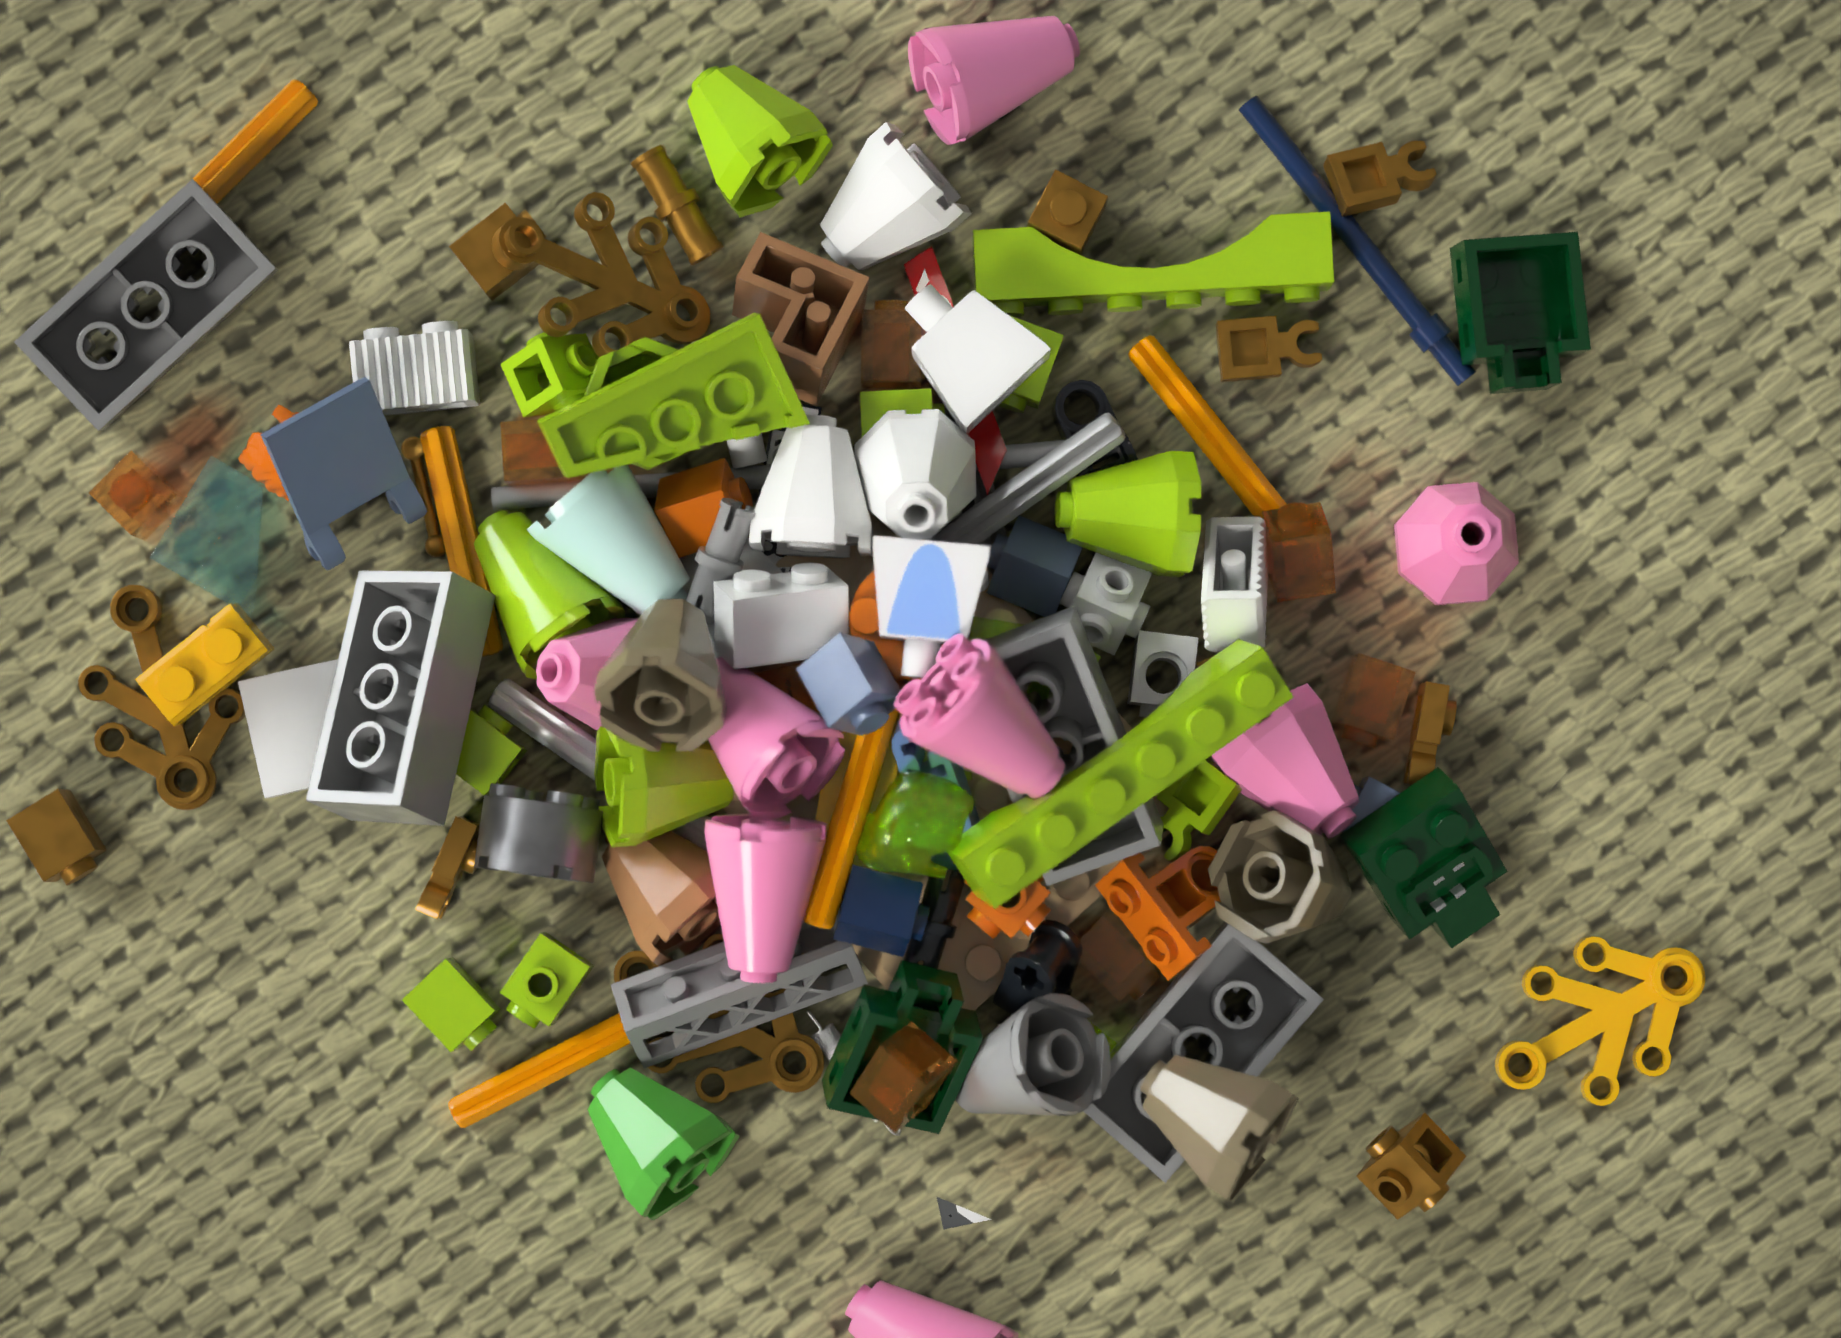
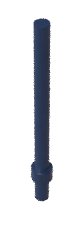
(1428, 330)

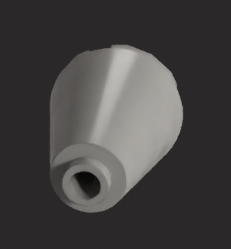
(1039, 1062)

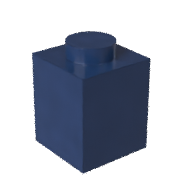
(881, 911)

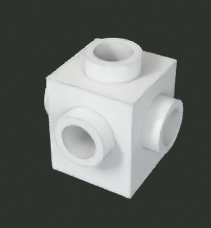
(1107, 610)

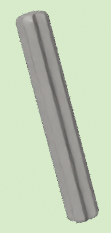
(1034, 482)

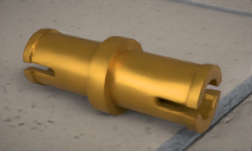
(677, 204)

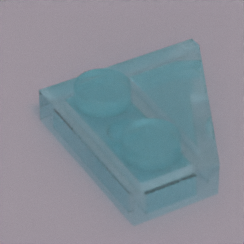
(217, 535)

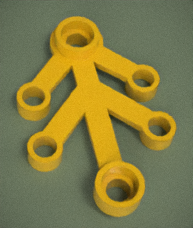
(1609, 1014)

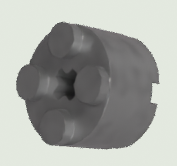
(539, 837)

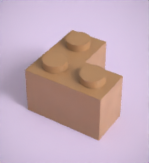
(806, 304)

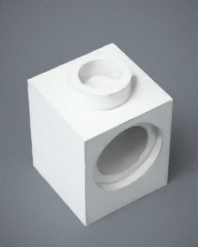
(1152, 647)

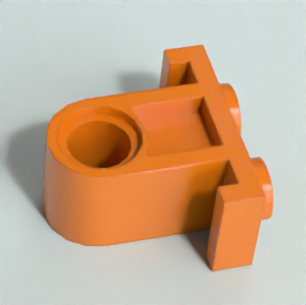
(1164, 906)

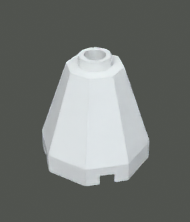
(889, 203)
(916, 471)
(813, 496)

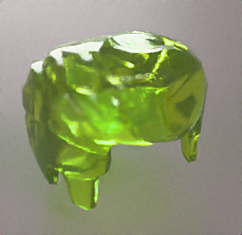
(913, 823)

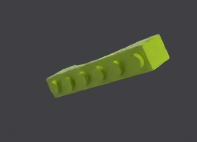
(1279, 256)
(1191, 725)

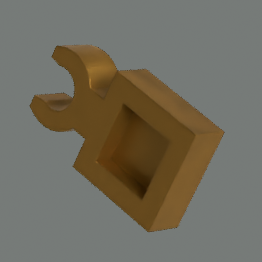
(1371, 179)
(1255, 348)
(1432, 718)
(453, 859)

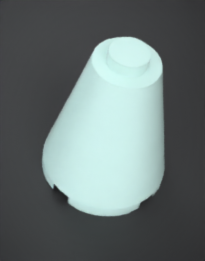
(615, 539)

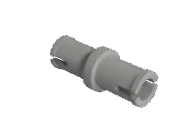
(721, 554)

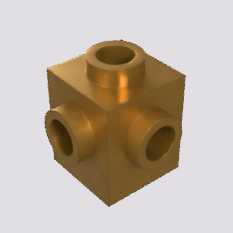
(1402, 1175)

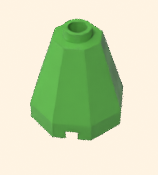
(656, 1140)

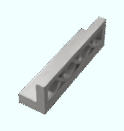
(691, 988)

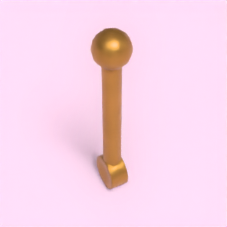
(413, 451)

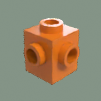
(1023, 916)

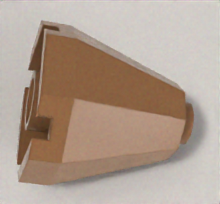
(665, 894)

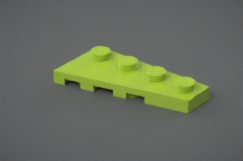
(689, 399)

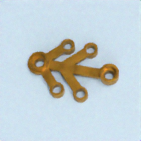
(612, 280)
(174, 738)
(754, 1039)

